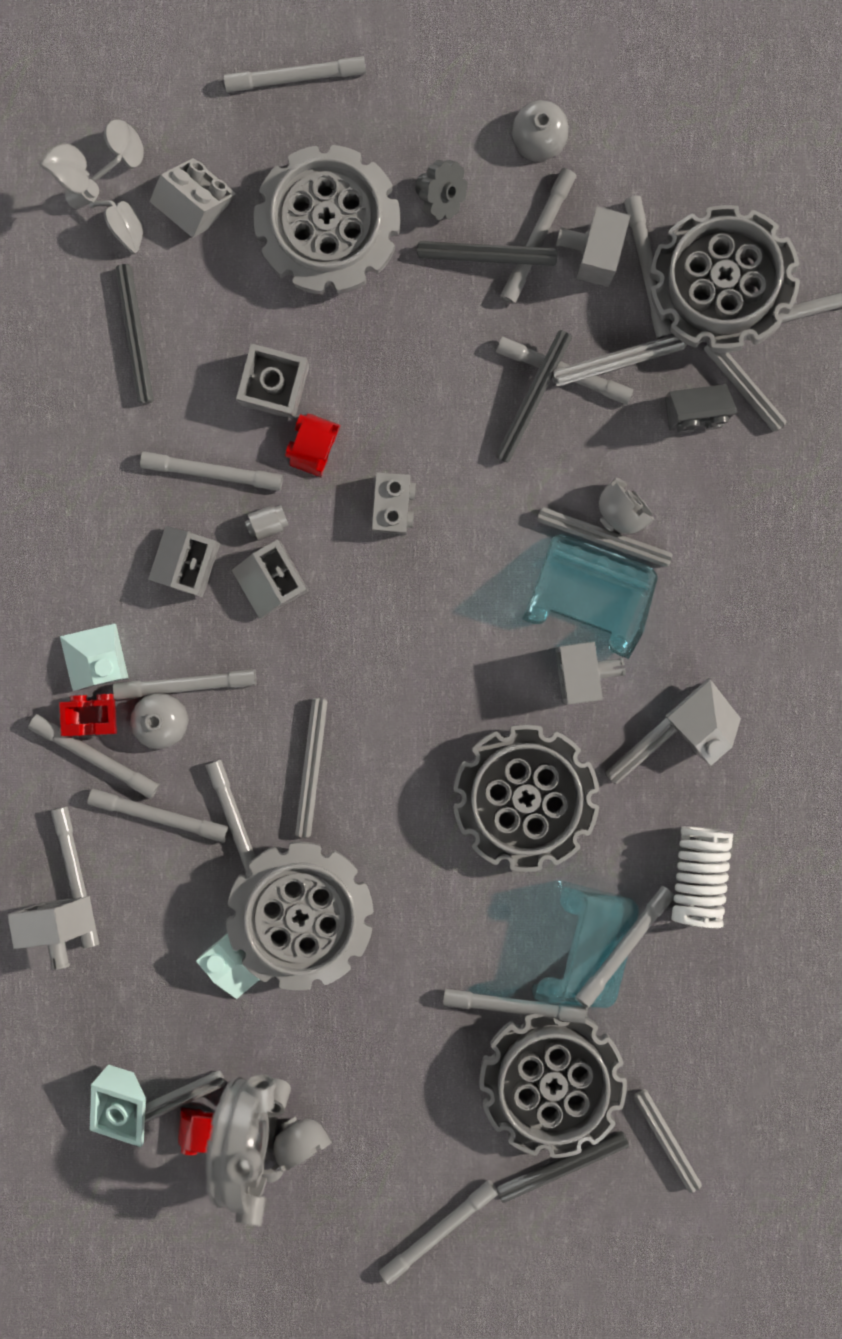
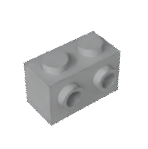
(392, 503)

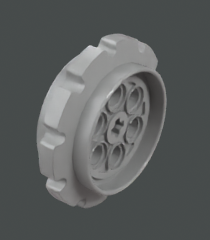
(301, 181)
(741, 236)
(571, 782)
(252, 927)
(570, 1124)

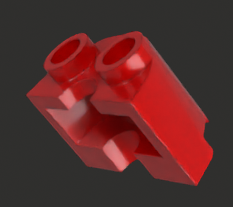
(312, 444)
(88, 717)
(194, 1130)

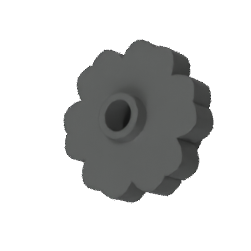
(442, 189)

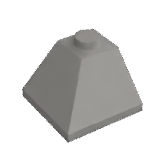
(706, 722)

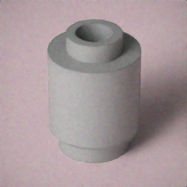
(266, 522)

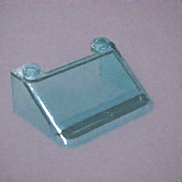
(594, 590)
(599, 929)

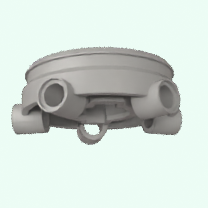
(242, 1145)

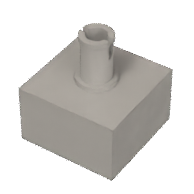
(599, 246)
(582, 672)
(52, 925)

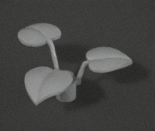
(69, 169)

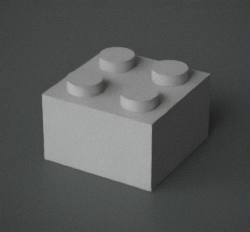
(273, 381)

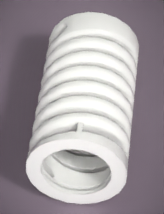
(715, 868)

